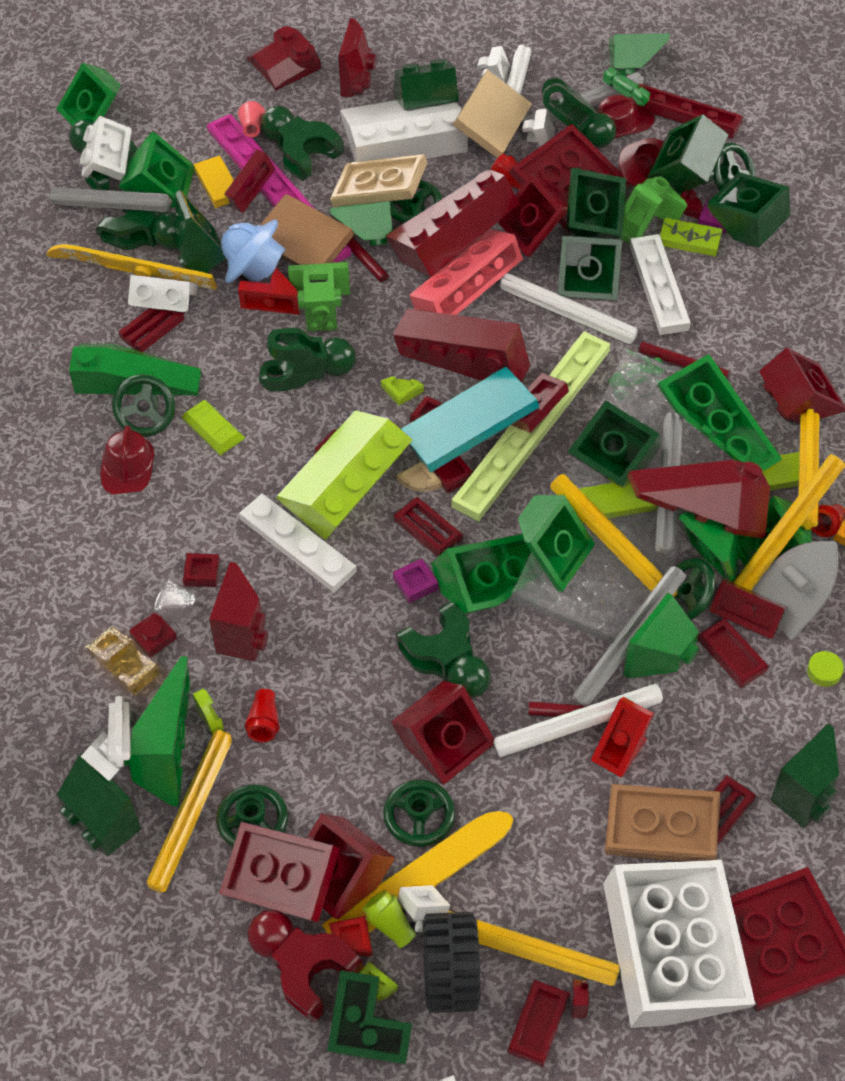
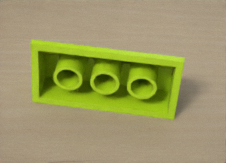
(343, 471)

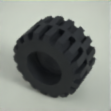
(451, 962)

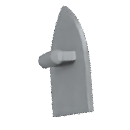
(801, 582)

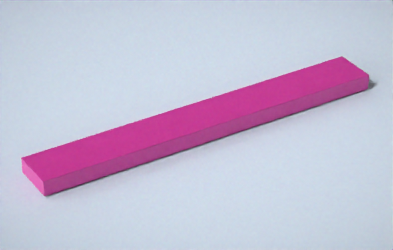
(241, 148)

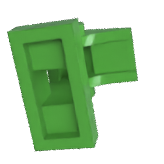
(648, 200)
(320, 298)

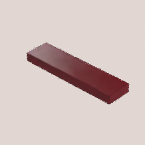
(685, 109)

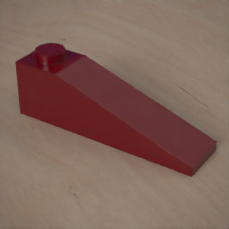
(718, 491)

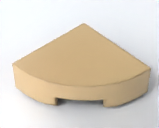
(419, 478)

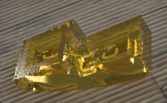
(122, 660)

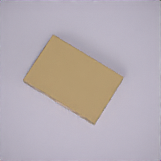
(492, 114)
(379, 180)

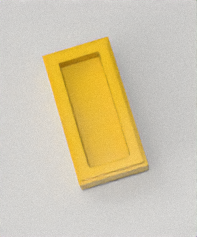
(215, 179)

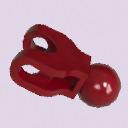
(299, 958)

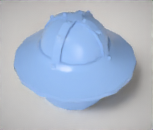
(251, 251)

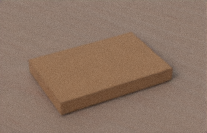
(307, 233)
(662, 823)

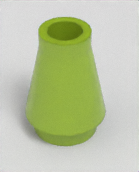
(388, 917)

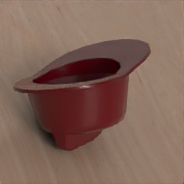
(626, 115)
(638, 159)
(126, 462)

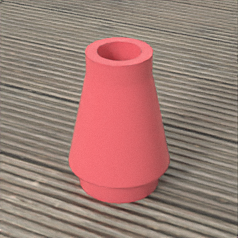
(250, 118)

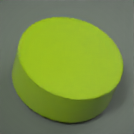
(825, 669)

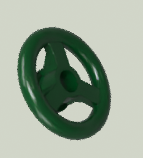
(729, 168)
(415, 206)
(148, 382)
(693, 591)
(419, 797)
(250, 799)

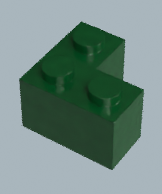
(355, 1028)

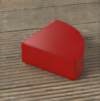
(355, 934)

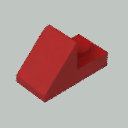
(277, 296)
(622, 737)

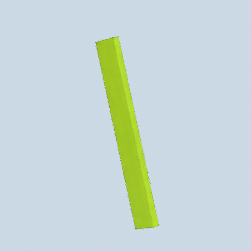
(619, 502)

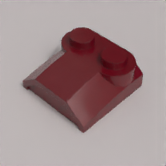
(286, 58)
(355, 61)

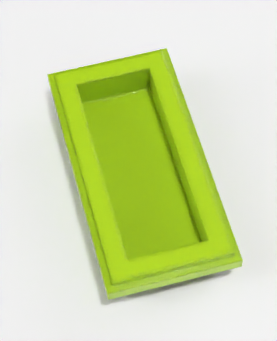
(212, 427)

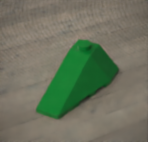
(104, 366)
(713, 408)
(481, 573)
(161, 736)

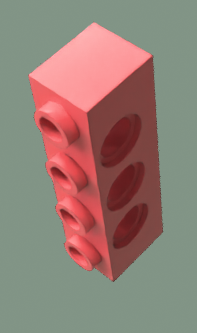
(468, 274)

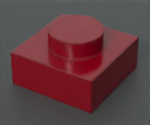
(152, 634)

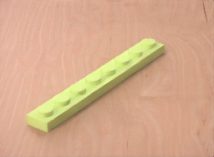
(516, 444)

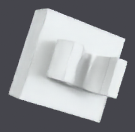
(496, 63)
(541, 128)
(421, 901)

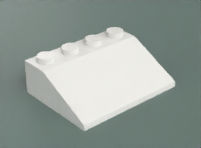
(391, 132)
(676, 942)

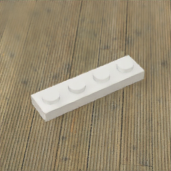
(659, 284)
(298, 542)

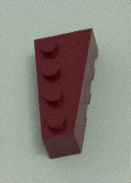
(453, 223)
(462, 343)

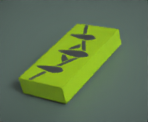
(690, 237)

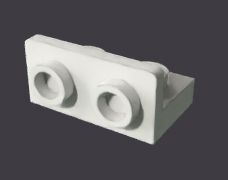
(106, 148)
(160, 293)

